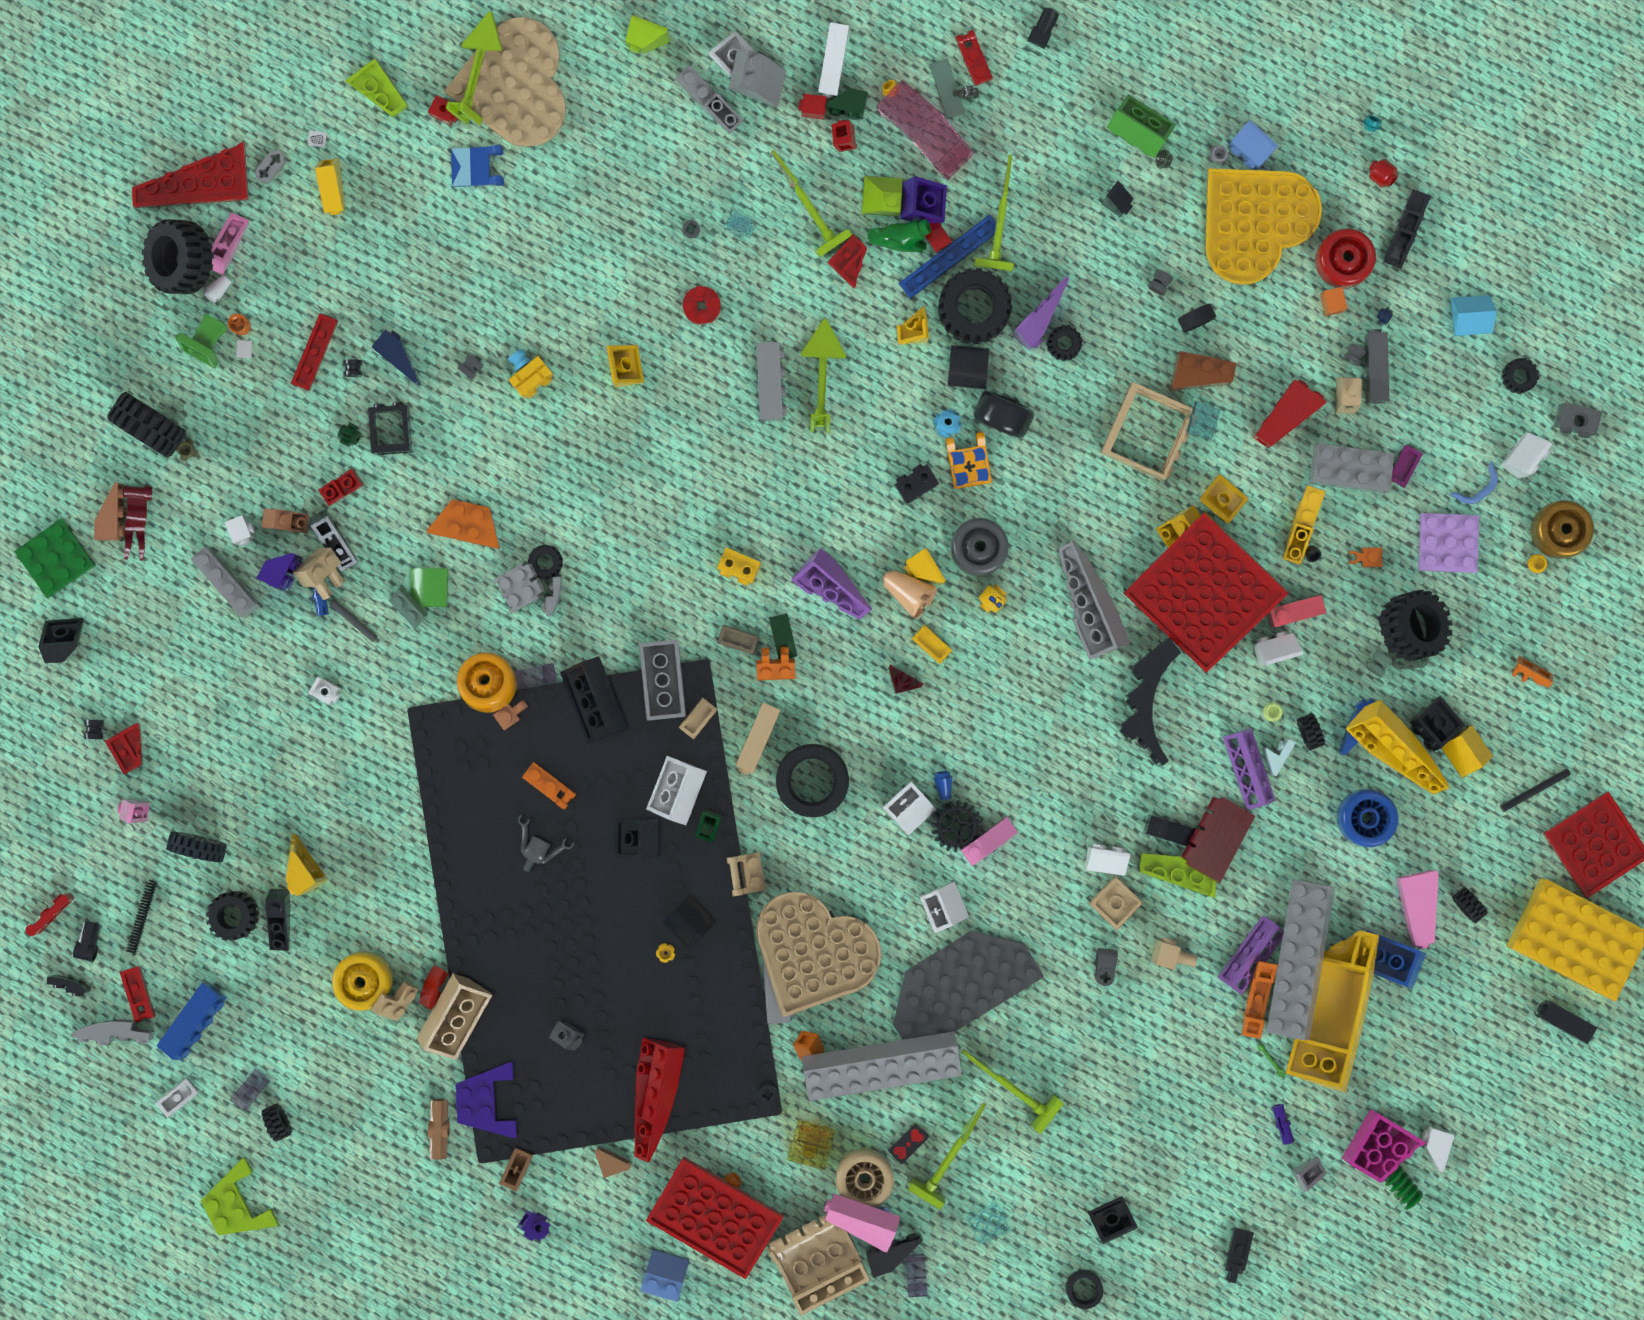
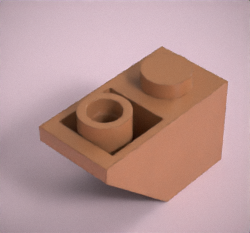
(285, 520)

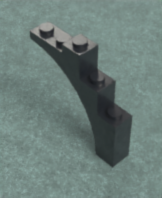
(1140, 723)

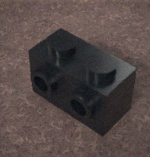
(916, 484)

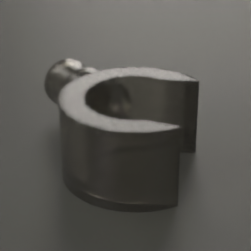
(967, 93)

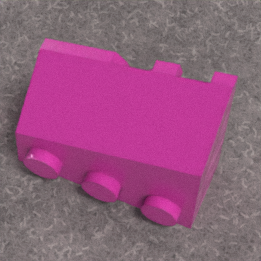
(1380, 1147)

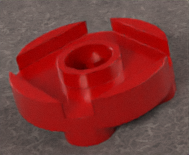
(691, 307)

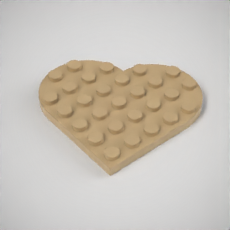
(517, 85)
(814, 954)

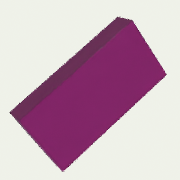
(1405, 465)

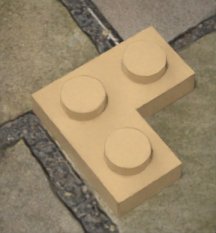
(395, 1006)

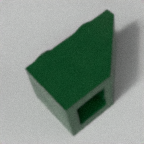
(849, 103)

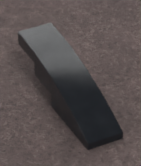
(1407, 228)

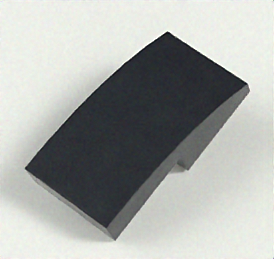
(73, 986)

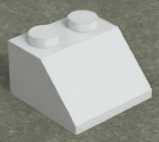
(1277, 649)

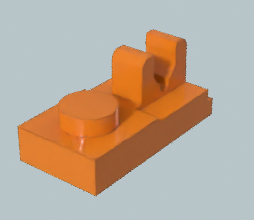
(1538, 674)

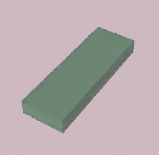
(945, 86)

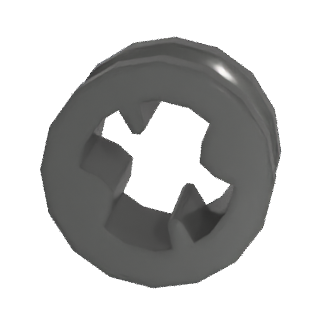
(696, 231)

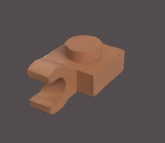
(509, 715)

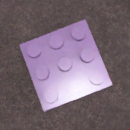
(1448, 543)

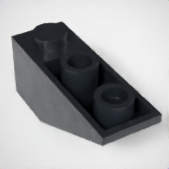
(278, 918)
(885, 1262)

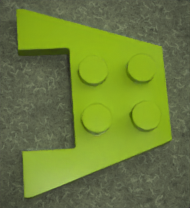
(228, 1208)

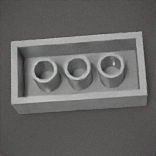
(1351, 468)
(662, 680)

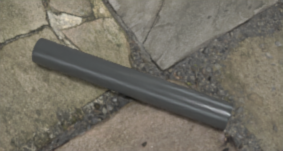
(353, 620)

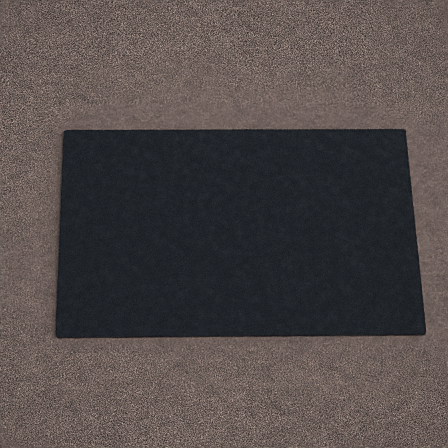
(586, 926)

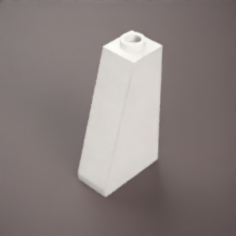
(834, 59)

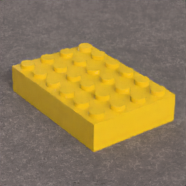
(1577, 939)

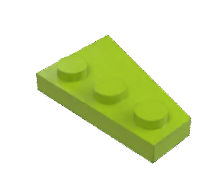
(378, 87)

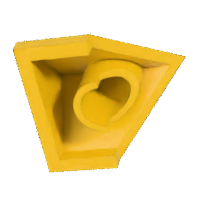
(914, 329)

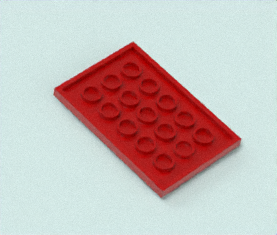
(714, 1217)

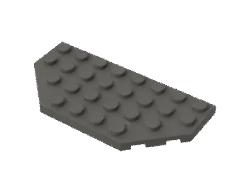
(962, 984)

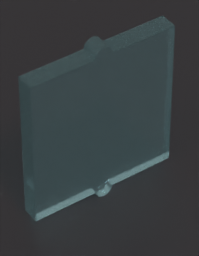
(1203, 420)

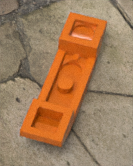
(1258, 998)

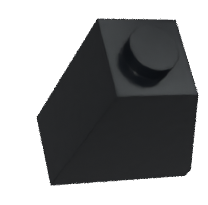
(1566, 1021)

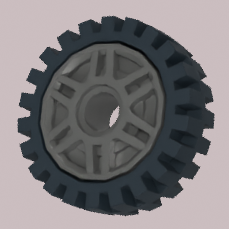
(196, 847)

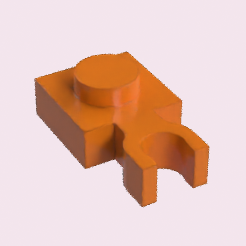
(1369, 557)

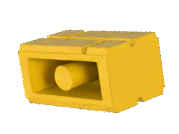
(531, 377)

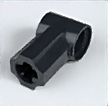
(1042, 31)
(87, 947)

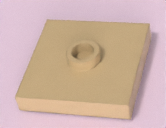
(1116, 903)

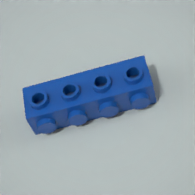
(192, 1021)

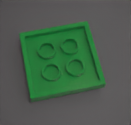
(54, 558)

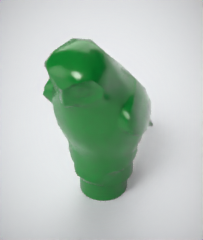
(901, 236)

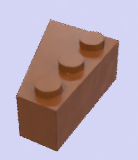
(1201, 371)

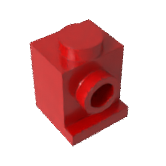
(841, 142)

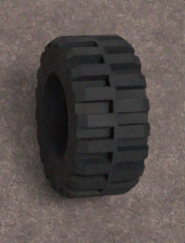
(161, 256)
(981, 281)
(146, 424)

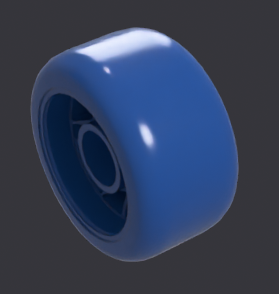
(1382, 820)

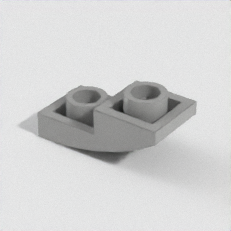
(551, 603)

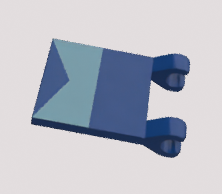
(472, 166)

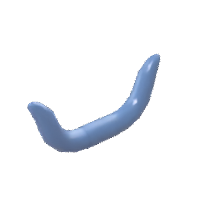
(1483, 493)

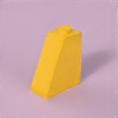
(330, 185)

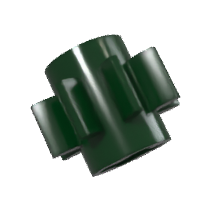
(349, 434)

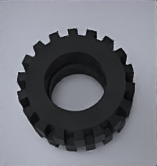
(217, 921)

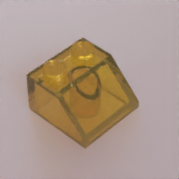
(811, 1144)

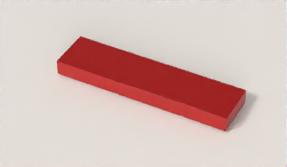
(314, 352)

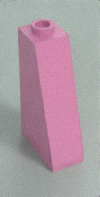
(1419, 904)
(863, 1221)

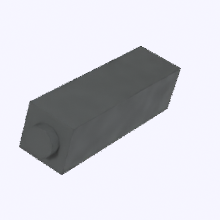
(1377, 367)

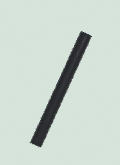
(1535, 790)

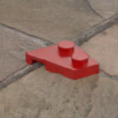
(127, 748)

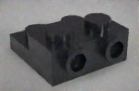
(1436, 724)

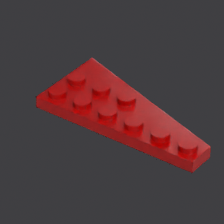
(203, 181)

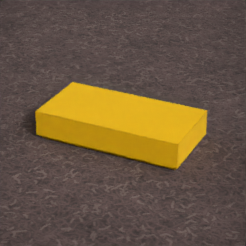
(931, 644)

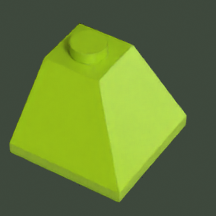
(645, 35)
(882, 196)

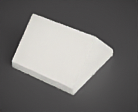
(725, 52)

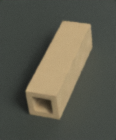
(757, 739)

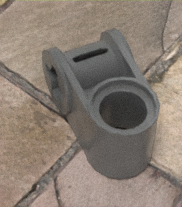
(1105, 962)

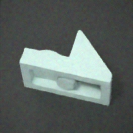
(1276, 761)

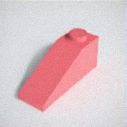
(1296, 611)

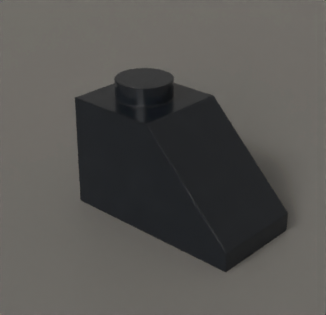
(1118, 200)

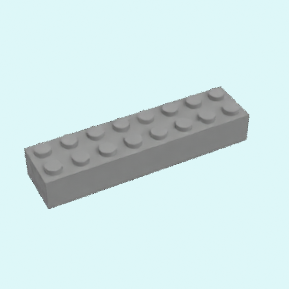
(1300, 959)
(881, 1066)

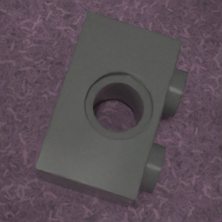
(1589, 420)

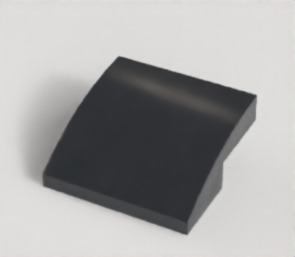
(968, 367)

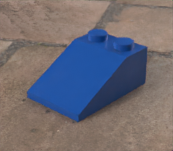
(1397, 962)

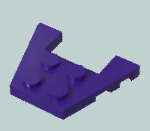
(477, 1101)

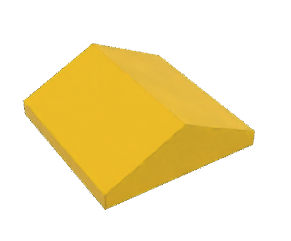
(1223, 498)

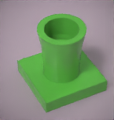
(204, 339)

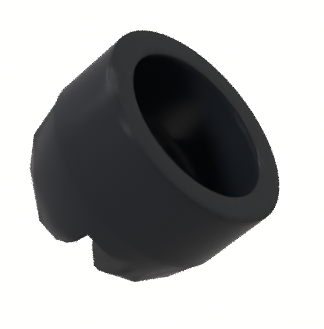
(1313, 553)

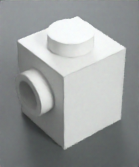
(240, 530)

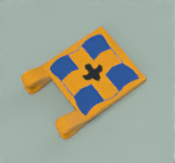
(969, 465)

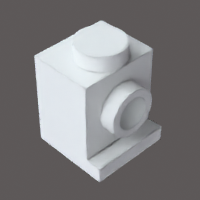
(333, 691)

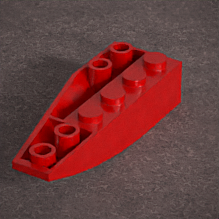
(655, 1093)

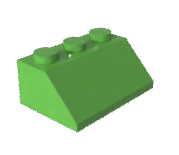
(1141, 126)

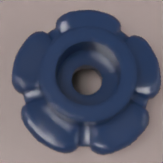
(1385, 315)

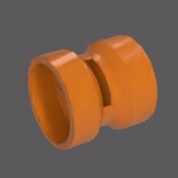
(235, 323)

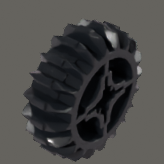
(940, 830)

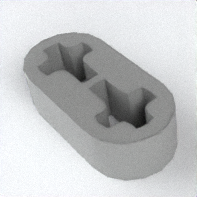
(274, 169)

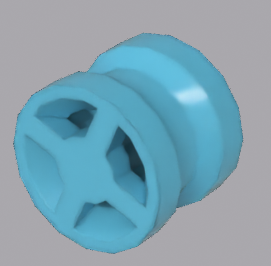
(519, 359)

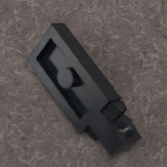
(1238, 1253)

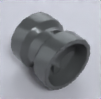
(1160, 282)
(470, 366)

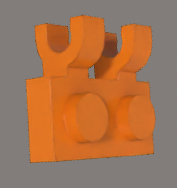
(775, 669)

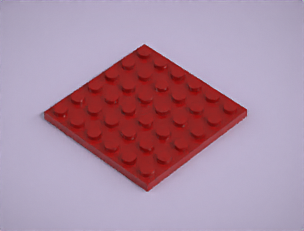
(1206, 592)

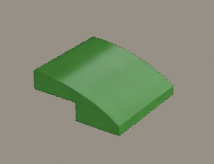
(430, 586)

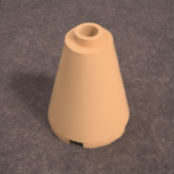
(909, 592)

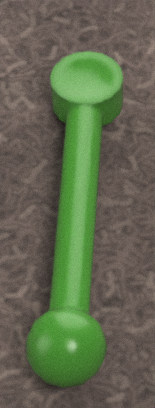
(1280, 1072)

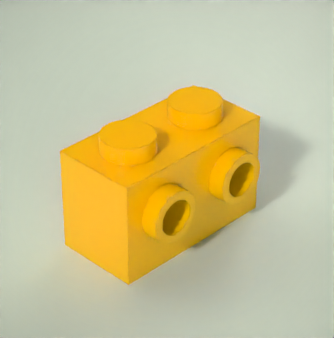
(738, 566)

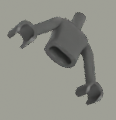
(537, 848)

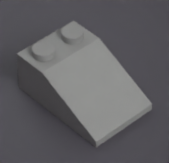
(757, 77)

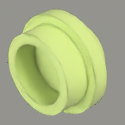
(1272, 712)

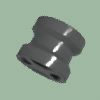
(1354, 354)

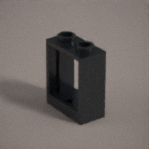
(405, 447)

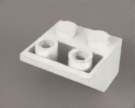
(1526, 455)
(909, 808)
(1106, 860)
(944, 907)

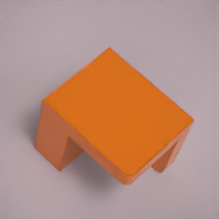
(1333, 301)
(808, 1044)

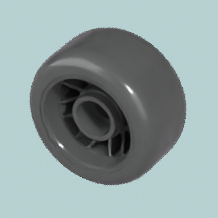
(973, 561)

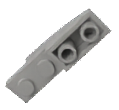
(708, 100)
(105, 1032)

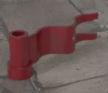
(136, 516)

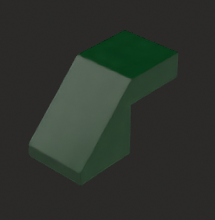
(782, 634)

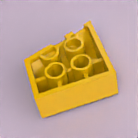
(302, 870)

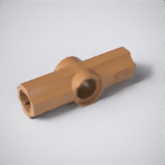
(438, 1129)

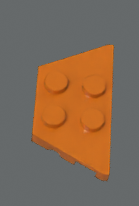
(466, 523)

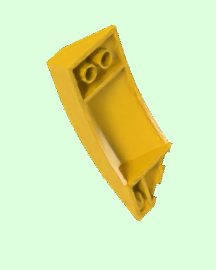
(1338, 1014)

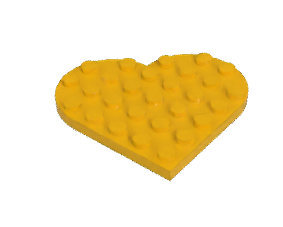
(1254, 218)

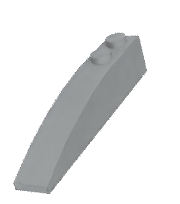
(1093, 607)

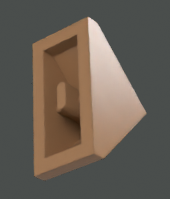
(610, 1162)
(516, 1170)

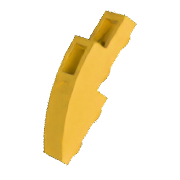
(1303, 524)

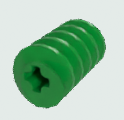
(1405, 1188)

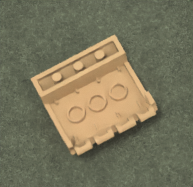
(818, 1264)

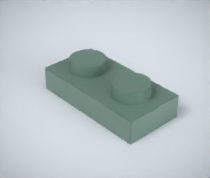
(408, 607)

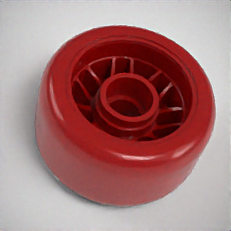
(1336, 270)

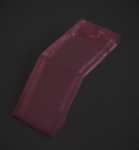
(926, 129)

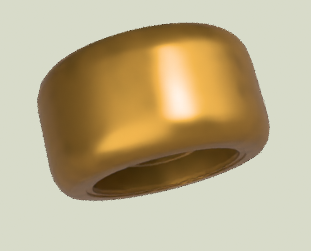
(1547, 530)

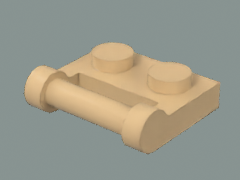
(751, 873)

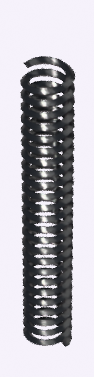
(146, 912)

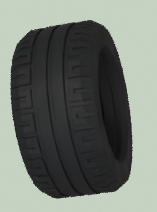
(806, 808)

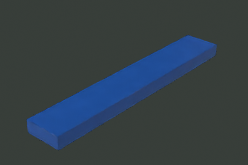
(949, 257)

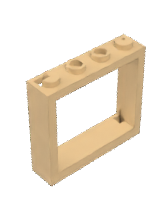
(1180, 438)

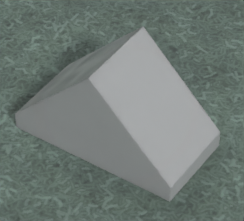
(1308, 1173)

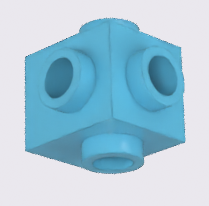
(947, 430)

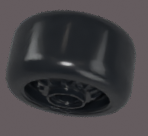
(1003, 414)

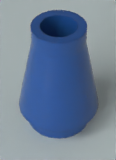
(944, 784)

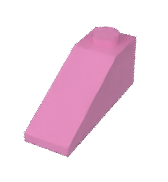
(227, 242)
(133, 810)
(989, 841)

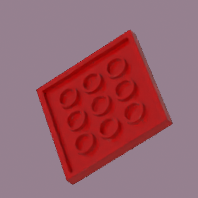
(1596, 844)

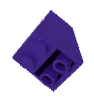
(279, 571)

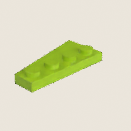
(1175, 871)

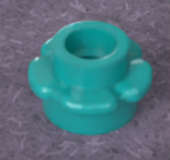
(1372, 123)

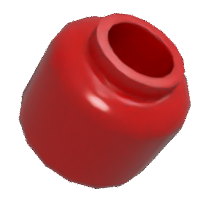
(1383, 173)

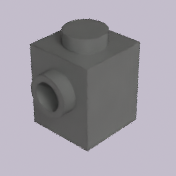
(566, 1035)

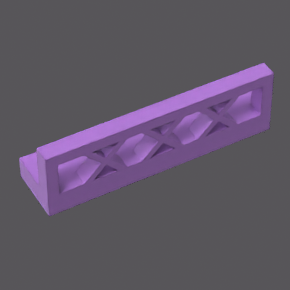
(1255, 767)
(1250, 953)

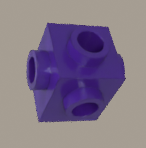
(534, 1226)

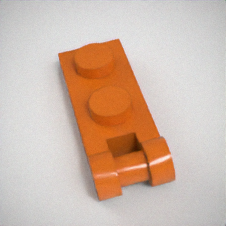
(548, 785)

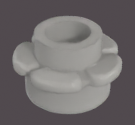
(1219, 159)

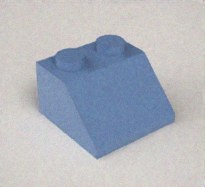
(1252, 146)
(665, 1275)

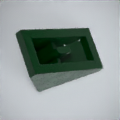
(708, 825)

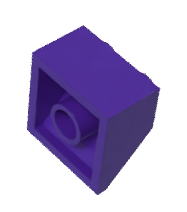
(923, 200)

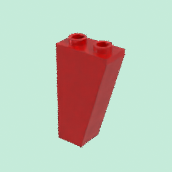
(1290, 411)

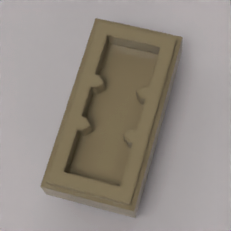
(738, 640)

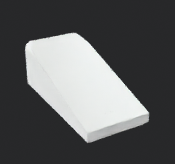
(176, 1098)

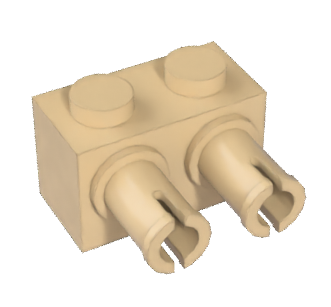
(316, 568)
(1169, 954)

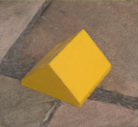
(625, 365)
(1467, 752)

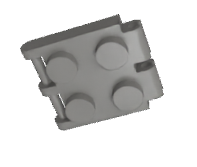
(519, 587)

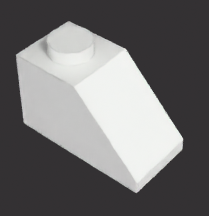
(1437, 1146)

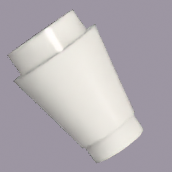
(217, 289)

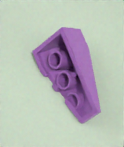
(1035, 324)
(827, 579)

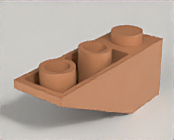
(109, 521)

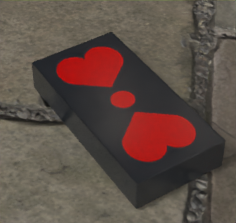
(908, 1143)

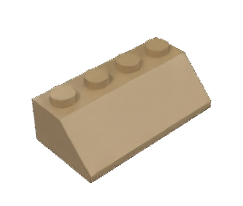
(453, 1017)

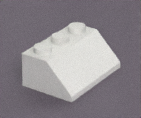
(676, 790)

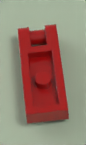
(974, 58)
(49, 915)
(137, 994)

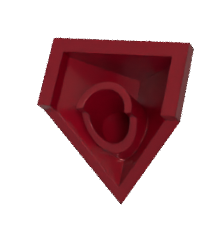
(901, 681)

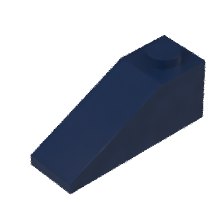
(394, 352)

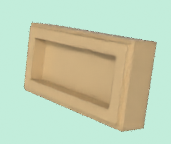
(698, 718)

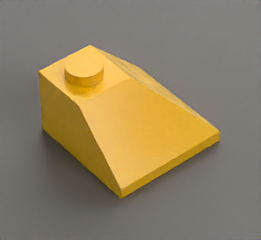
(924, 568)

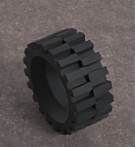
(1398, 628)

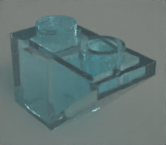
(739, 225)

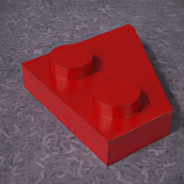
(849, 260)

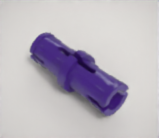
(1283, 1124)

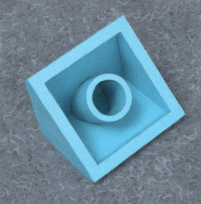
(1473, 315)

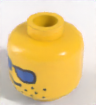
(993, 598)

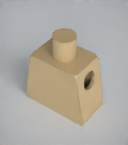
(1348, 394)

